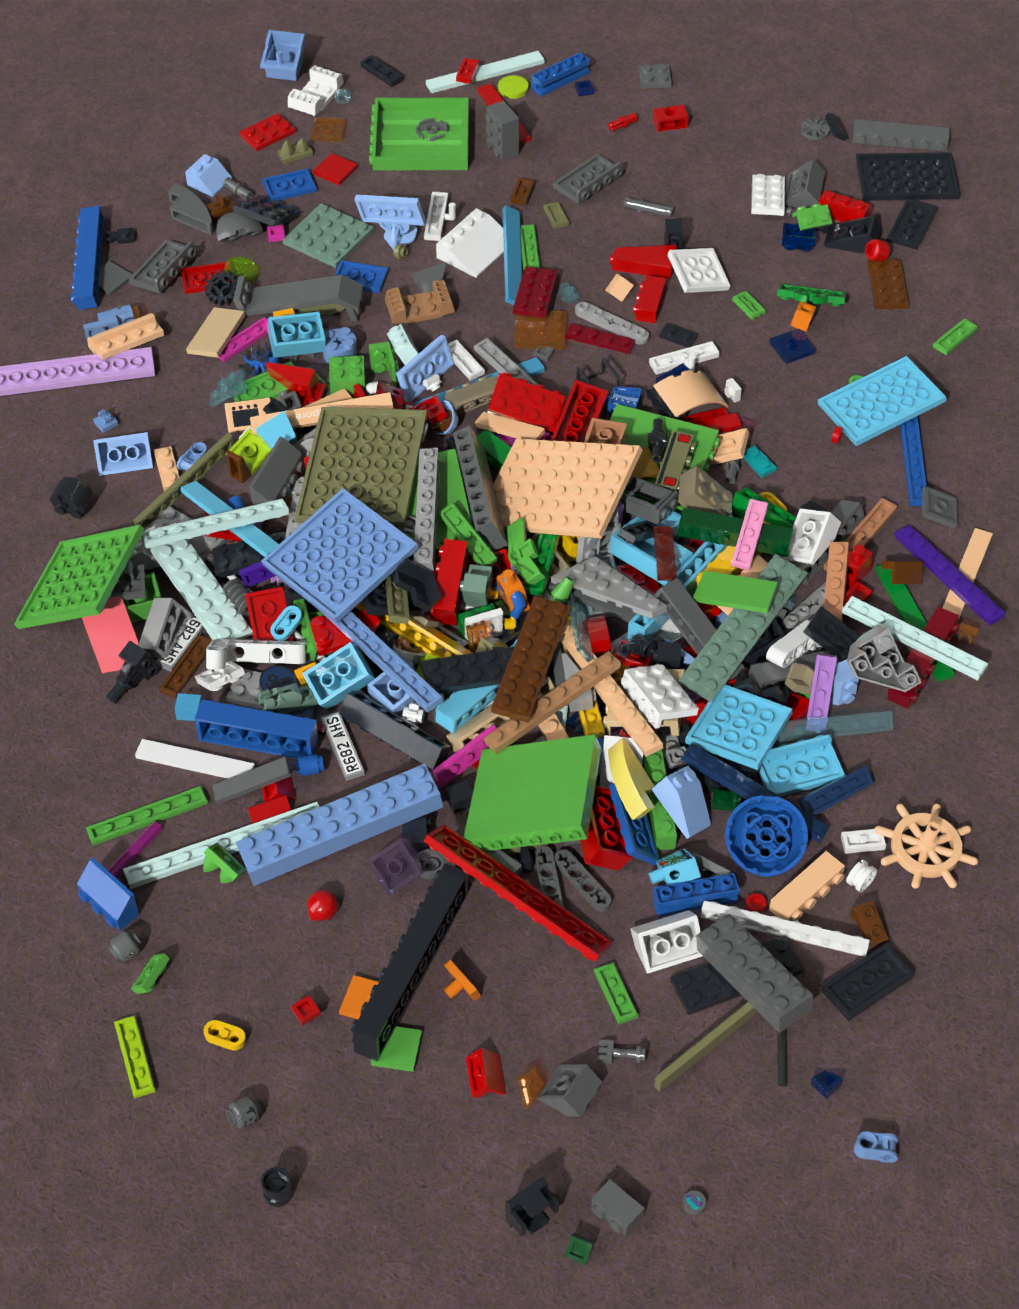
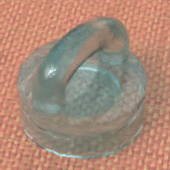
(342, 93)

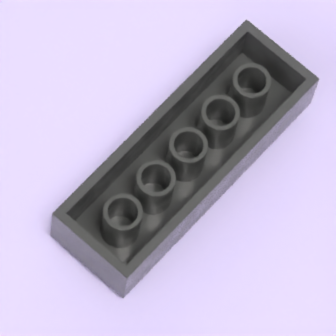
(754, 973)

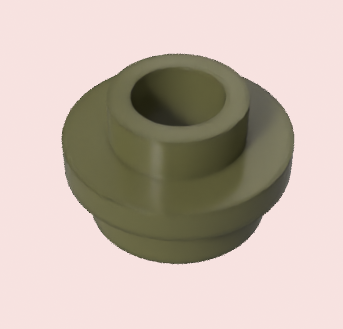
(400, 251)

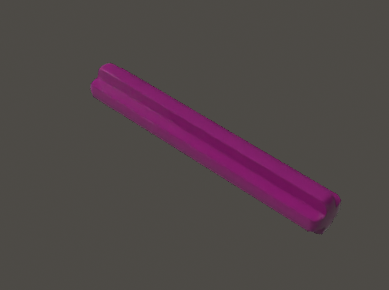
(135, 849)

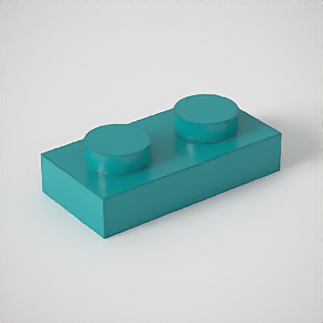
(759, 461)

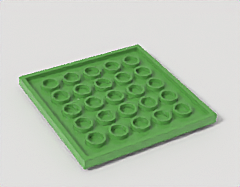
(79, 577)

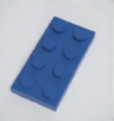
(636, 832)

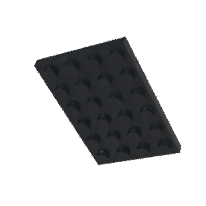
(907, 176)

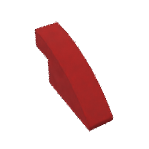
(598, 635)

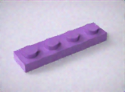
(821, 686)

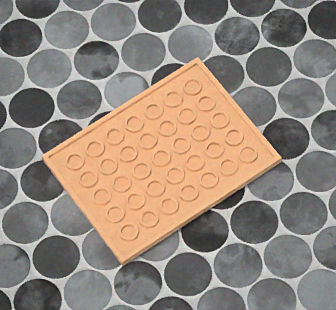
(564, 485)

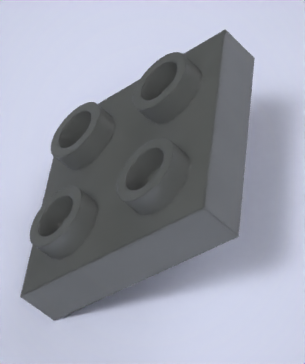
(131, 583)

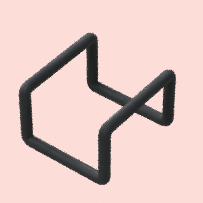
(586, 378)

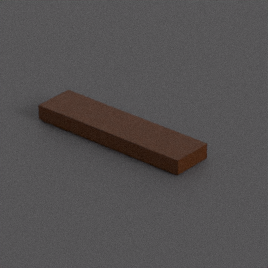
(185, 667)

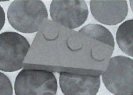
(163, 626)

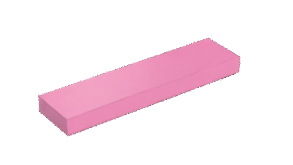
(749, 534)

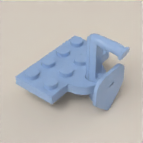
(394, 215)

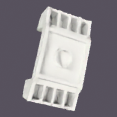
(317, 92)

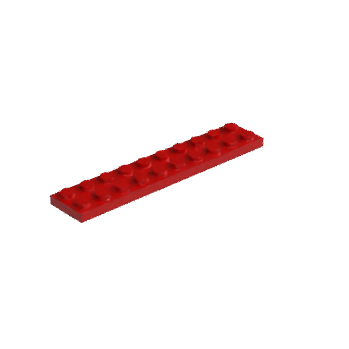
(518, 892)

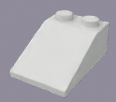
(812, 535)

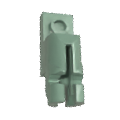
(287, 698)

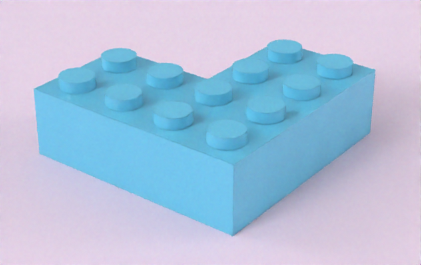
(642, 554)

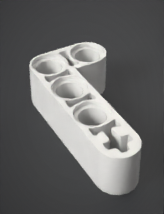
(792, 647)

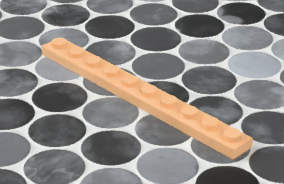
(615, 700)

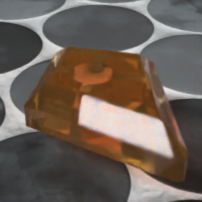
(530, 1086)

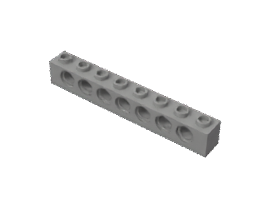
(427, 507)

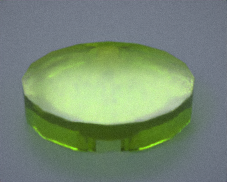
(242, 267)

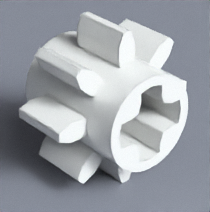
(413, 714)

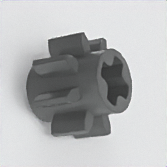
(388, 637)

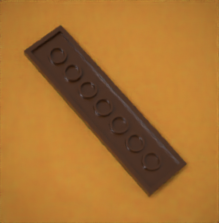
(530, 659)

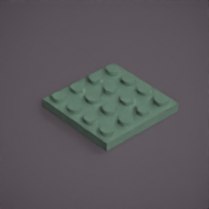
(328, 235)

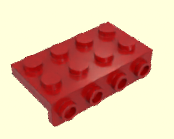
(526, 402)

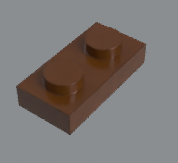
(522, 191)

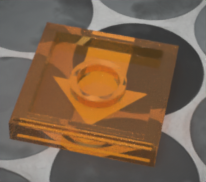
(328, 129)

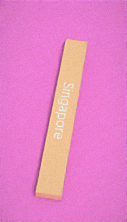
(309, 415)

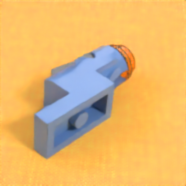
(111, 318)

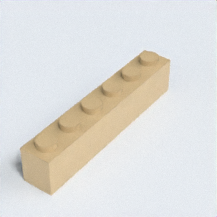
(484, 720)

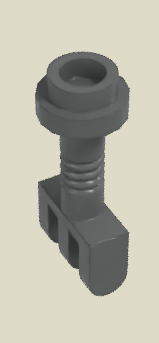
(610, 1052)

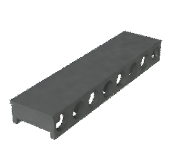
(480, 488)

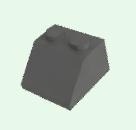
(570, 1089)

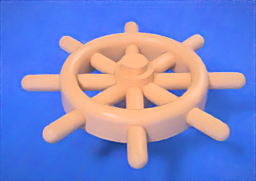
(926, 845)

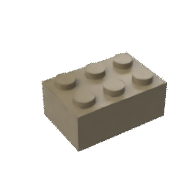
(703, 493)

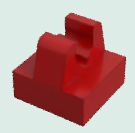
(305, 1010)

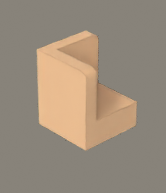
(619, 287)

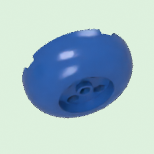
(784, 820)

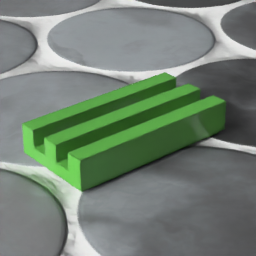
(747, 307)

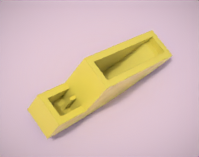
(630, 780)

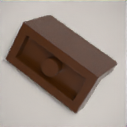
(905, 571)

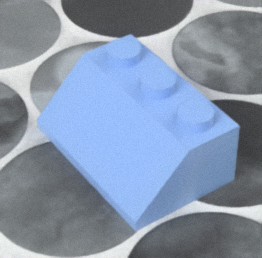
(123, 453)

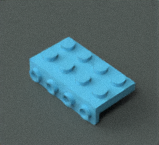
(800, 766)

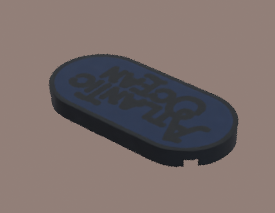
(281, 676)

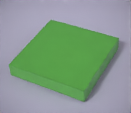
(400, 1050)

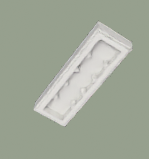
(465, 361)

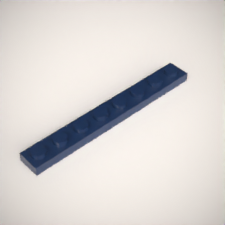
(744, 785)

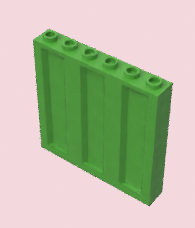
(399, 146)

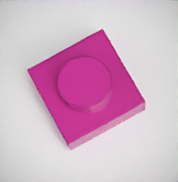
(275, 233)

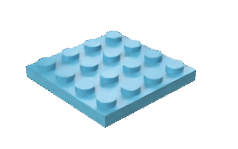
(739, 726)

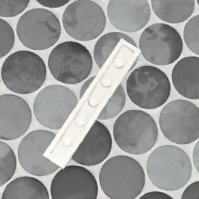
(191, 759)

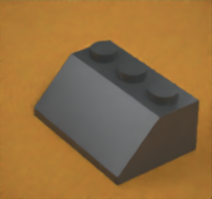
(804, 185)

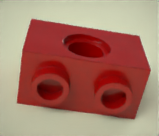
(670, 118)

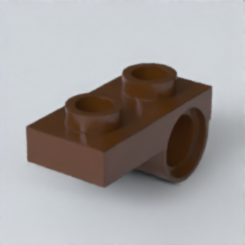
(869, 923)

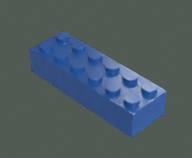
(256, 729)

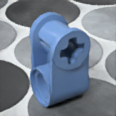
(194, 453)
(880, 1147)

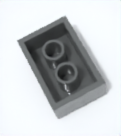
(502, 131)

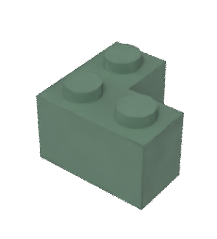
(476, 586)

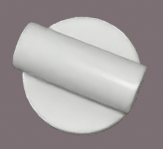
(432, 382)

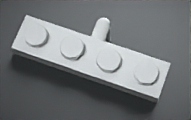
(437, 215)
(687, 356)

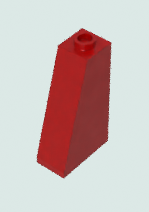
(643, 260)

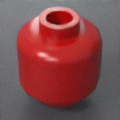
(877, 250)

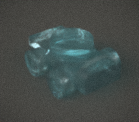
(569, 293)

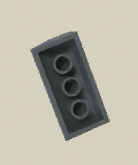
(277, 473)

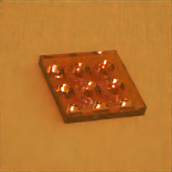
(540, 332)

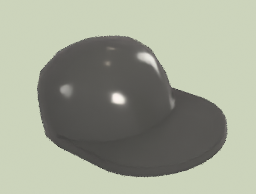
(431, 862)

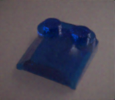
(795, 239)

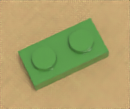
(153, 969)

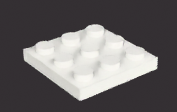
(698, 270)

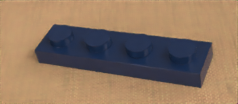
(836, 791)

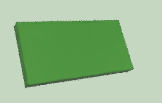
(262, 387)
(735, 591)

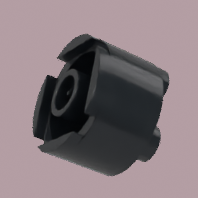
(71, 497)

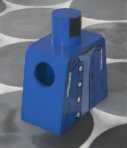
(623, 396)

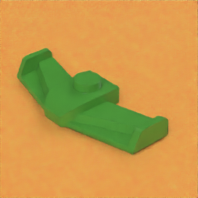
(523, 552)

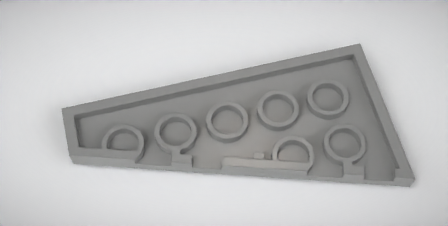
(607, 584)

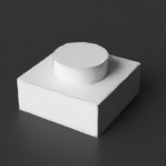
(733, 390)

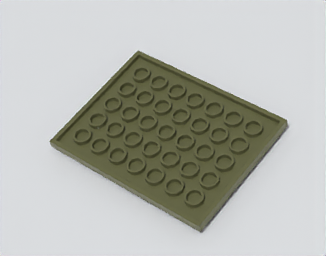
(367, 455)

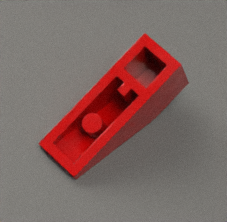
(294, 378)

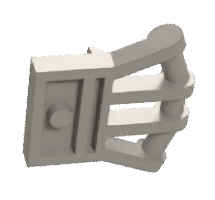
(591, 547)

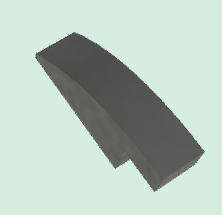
(189, 209)

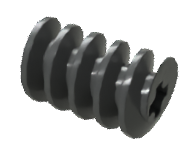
(236, 592)

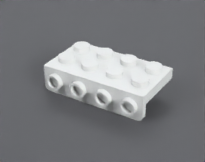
(657, 694)

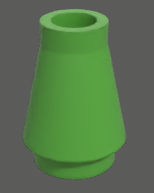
(562, 590)

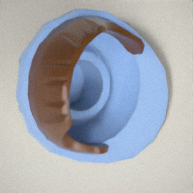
(449, 423)

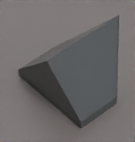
(425, 278)

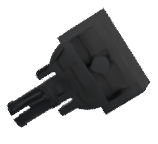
(136, 666)

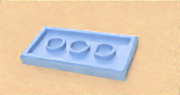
(430, 361)

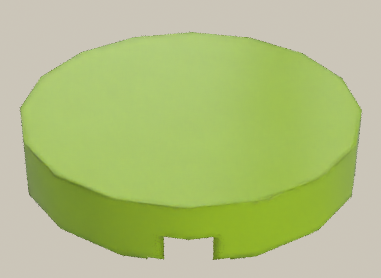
(513, 86)

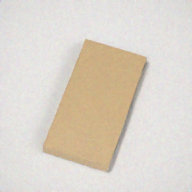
(215, 332)

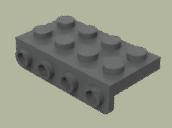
(588, 178)
(163, 266)

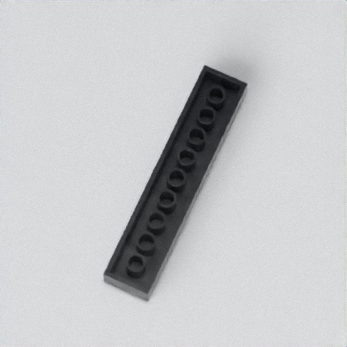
(409, 962)

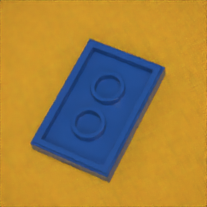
(289, 185)
(369, 275)

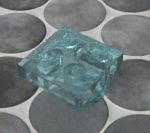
(228, 388)

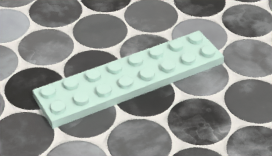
(201, 590)

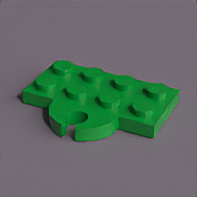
(805, 294)

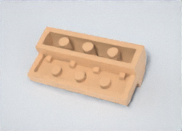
(125, 336)

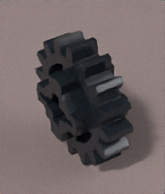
(221, 286)

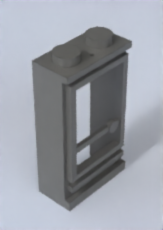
(656, 513)

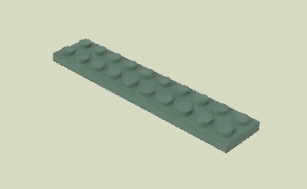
(740, 634)

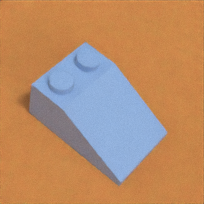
(684, 801)

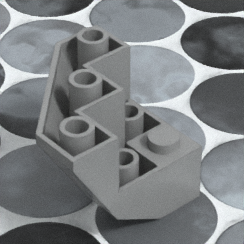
(878, 660)

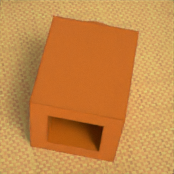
(803, 316)

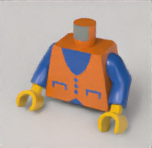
(512, 594)

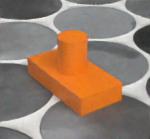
(459, 983)

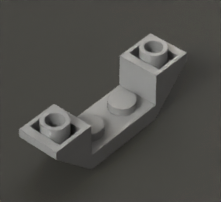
(671, 748)

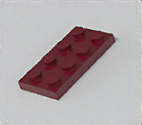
(535, 292)

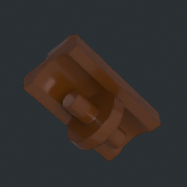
(220, 207)

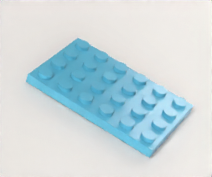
(881, 400)

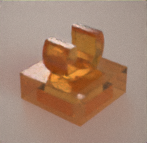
(969, 631)

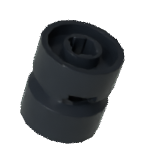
(276, 1187)

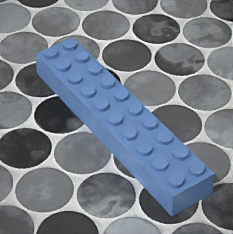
(339, 824)

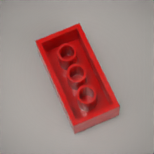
(450, 572)
(604, 842)

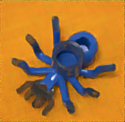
(261, 356)

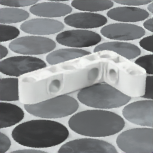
(259, 651)

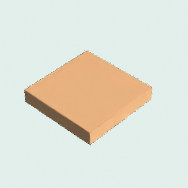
(731, 446)

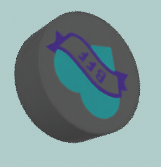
(694, 1202)

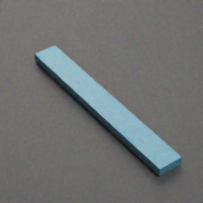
(213, 505)

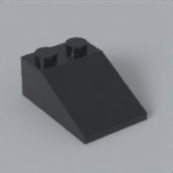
(853, 234)
(770, 637)

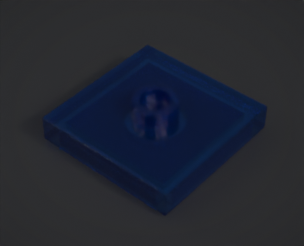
(792, 346)

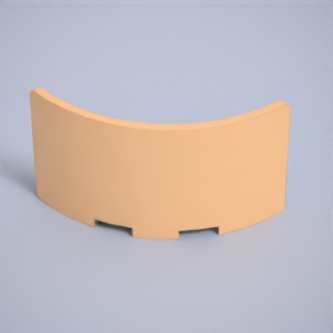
(687, 392)

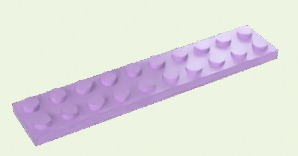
(75, 371)

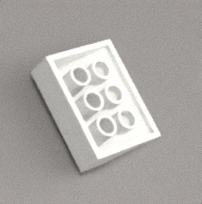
(472, 243)

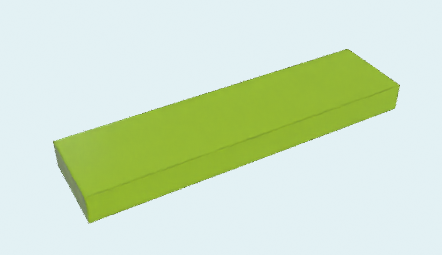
(134, 1056)

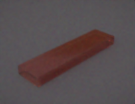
(664, 553)

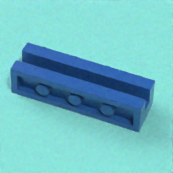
(560, 74)
(691, 894)

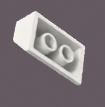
(667, 941)

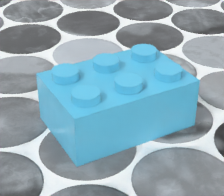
(296, 334)
(338, 675)

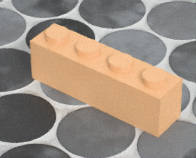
(807, 888)

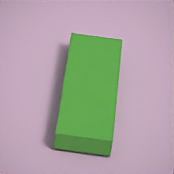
(955, 336)
(615, 993)

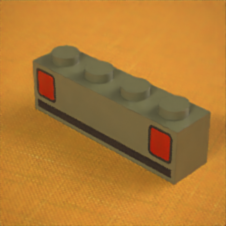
(675, 460)

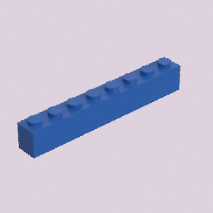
(88, 258)

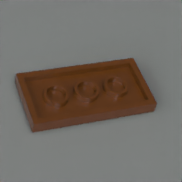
(887, 284)

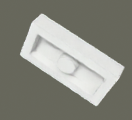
(862, 841)

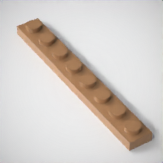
(554, 701)

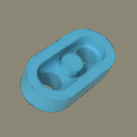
(284, 623)

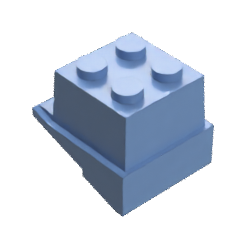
(283, 54)

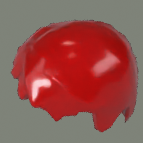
(322, 905)

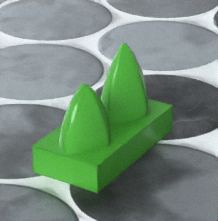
(217, 857)

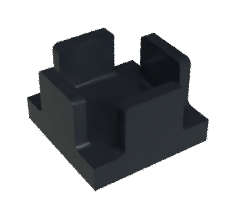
(526, 1207)

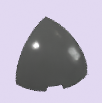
(234, 225)

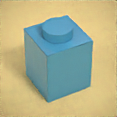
(187, 706)

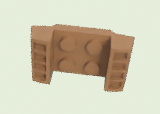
(419, 306)

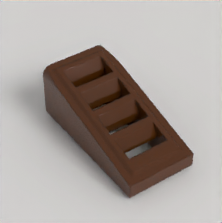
(237, 467)

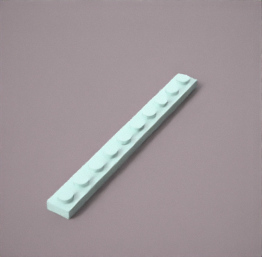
(194, 854)

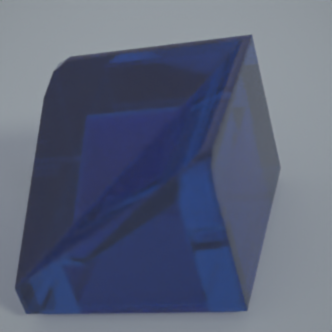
(826, 1083)

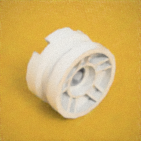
(861, 876)

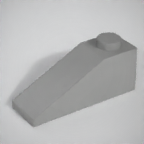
(584, 701)

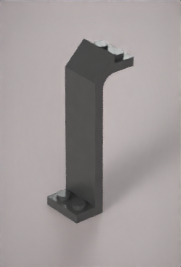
(299, 295)

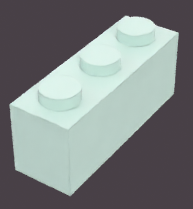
(402, 344)

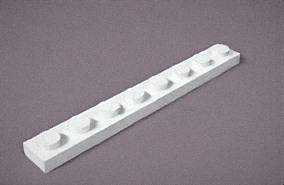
(791, 929)

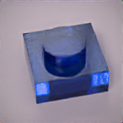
(584, 88)

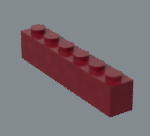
(941, 626)

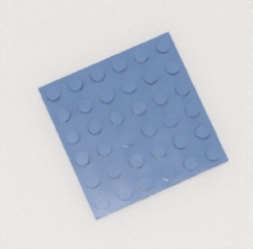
(339, 555)

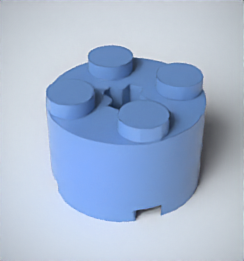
(339, 343)

